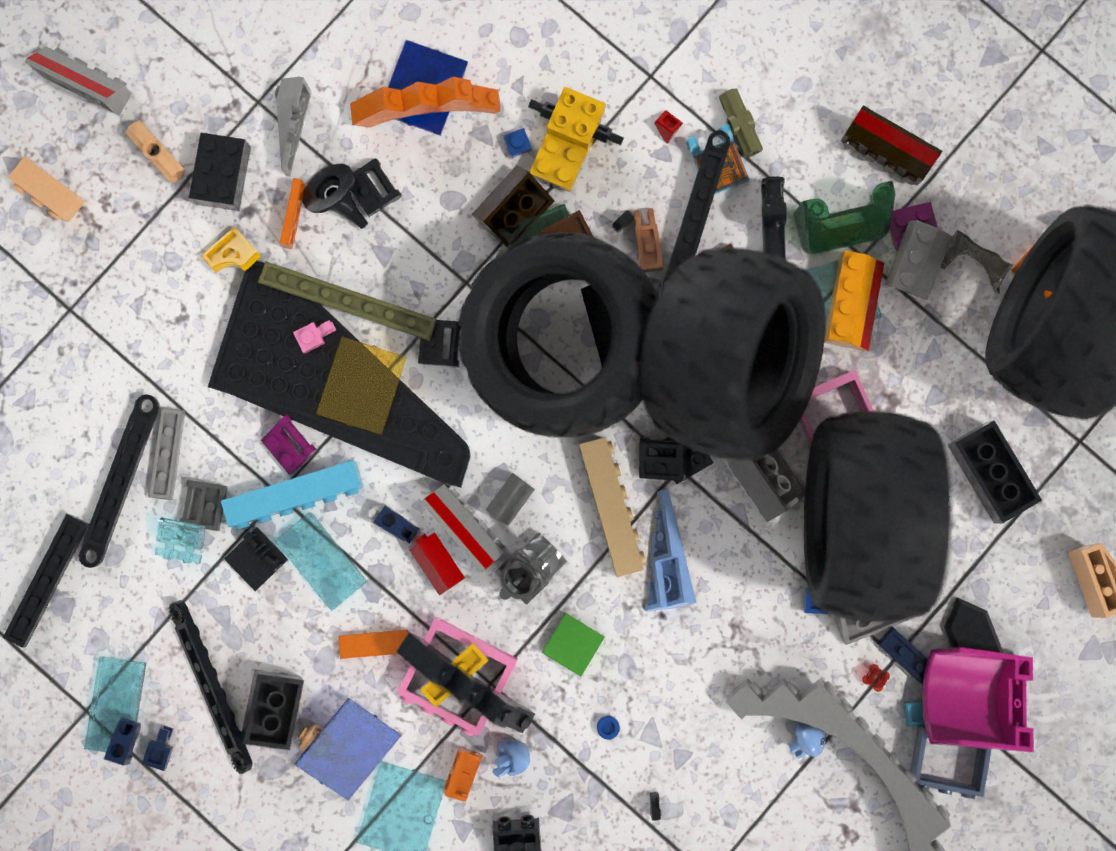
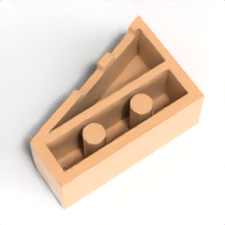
(1096, 577)

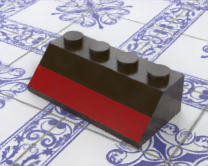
(890, 146)

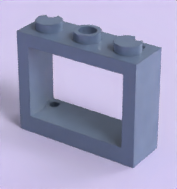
(944, 786)

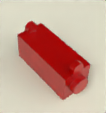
(436, 563)

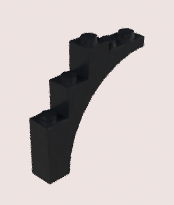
(463, 685)

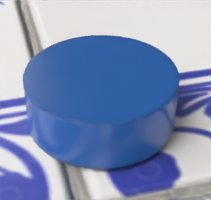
(608, 727)

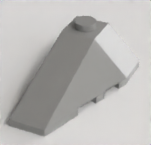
(292, 106)

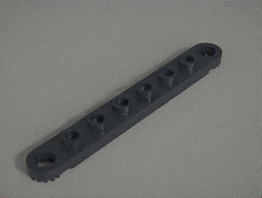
(698, 203)
(119, 481)
(210, 687)

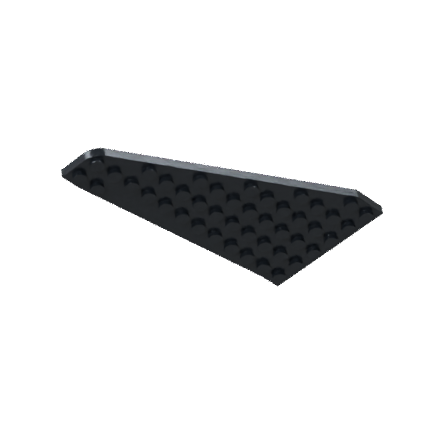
(267, 368)

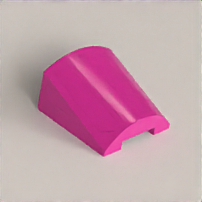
(977, 699)

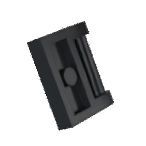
(366, 192)
(431, 351)
(660, 466)

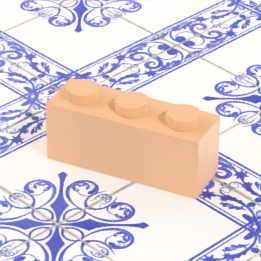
(45, 190)

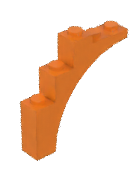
(423, 98)

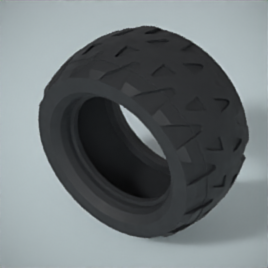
(492, 319)
(1062, 347)
(733, 352)
(876, 516)

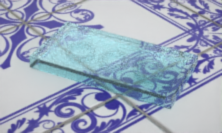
(321, 561)
(114, 696)

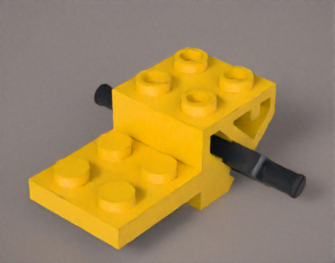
(569, 136)

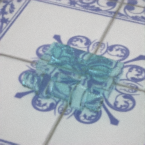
(180, 534)

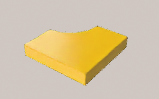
(230, 251)

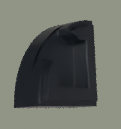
(655, 811)

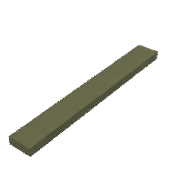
(347, 301)

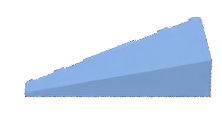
(670, 575)

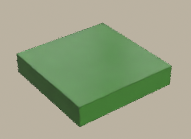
(573, 644)

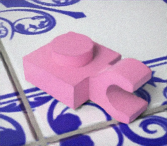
(311, 336)

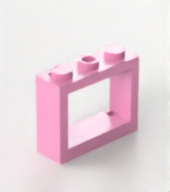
(856, 388)

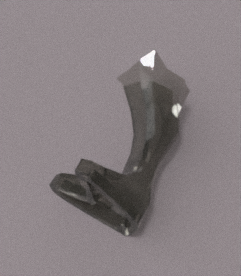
(992, 262)

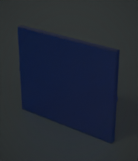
(428, 66)
(348, 749)

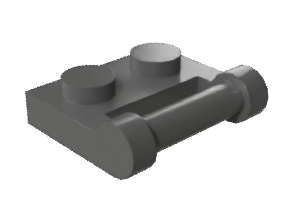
(210, 506)

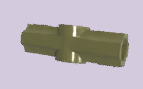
(741, 123)

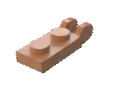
(648, 242)

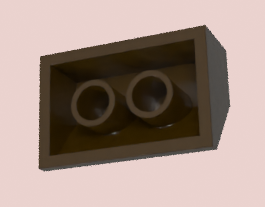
(512, 201)

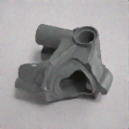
(535, 563)

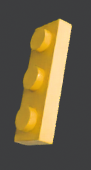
(469, 660)

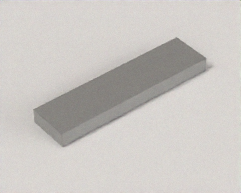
(166, 454)

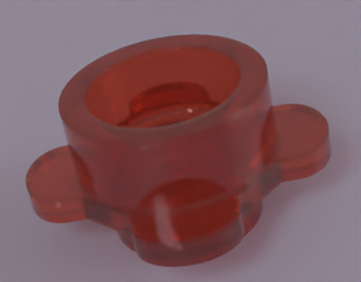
(877, 684)

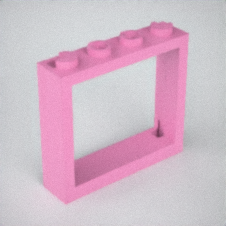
(447, 716)

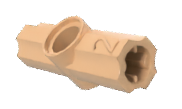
(147, 143)

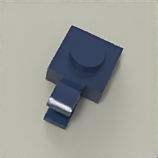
(158, 752)

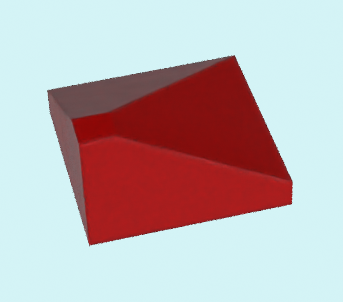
(667, 125)

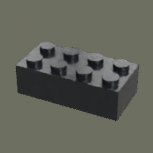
(994, 472)

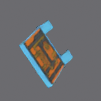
(733, 169)

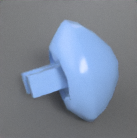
(809, 741)
(512, 757)

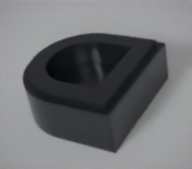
(624, 220)

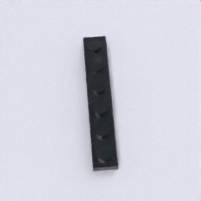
(46, 580)

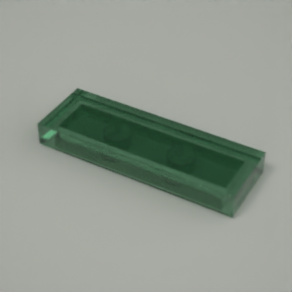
(542, 221)

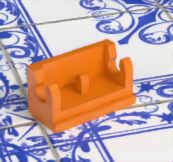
(462, 774)

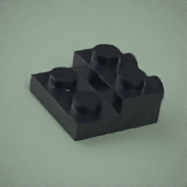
(517, 834)

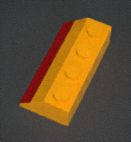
(854, 301)

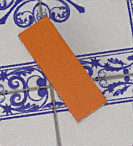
(292, 214)
(371, 643)

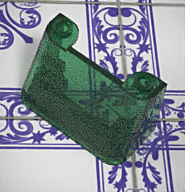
(827, 232)

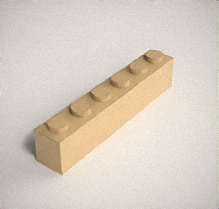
(611, 506)

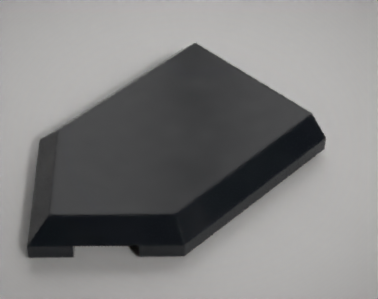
(971, 628)

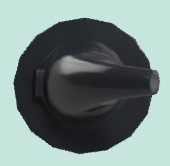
(332, 191)

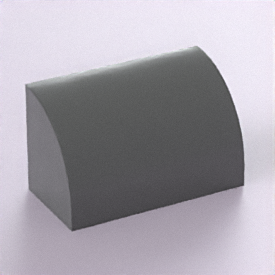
(510, 499)

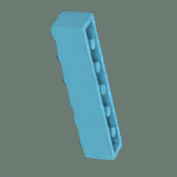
(291, 494)

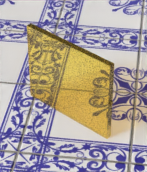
(361, 385)

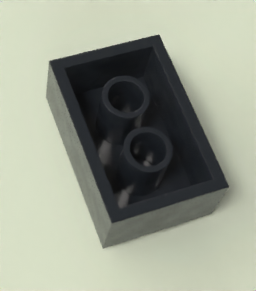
(219, 171)
(272, 710)

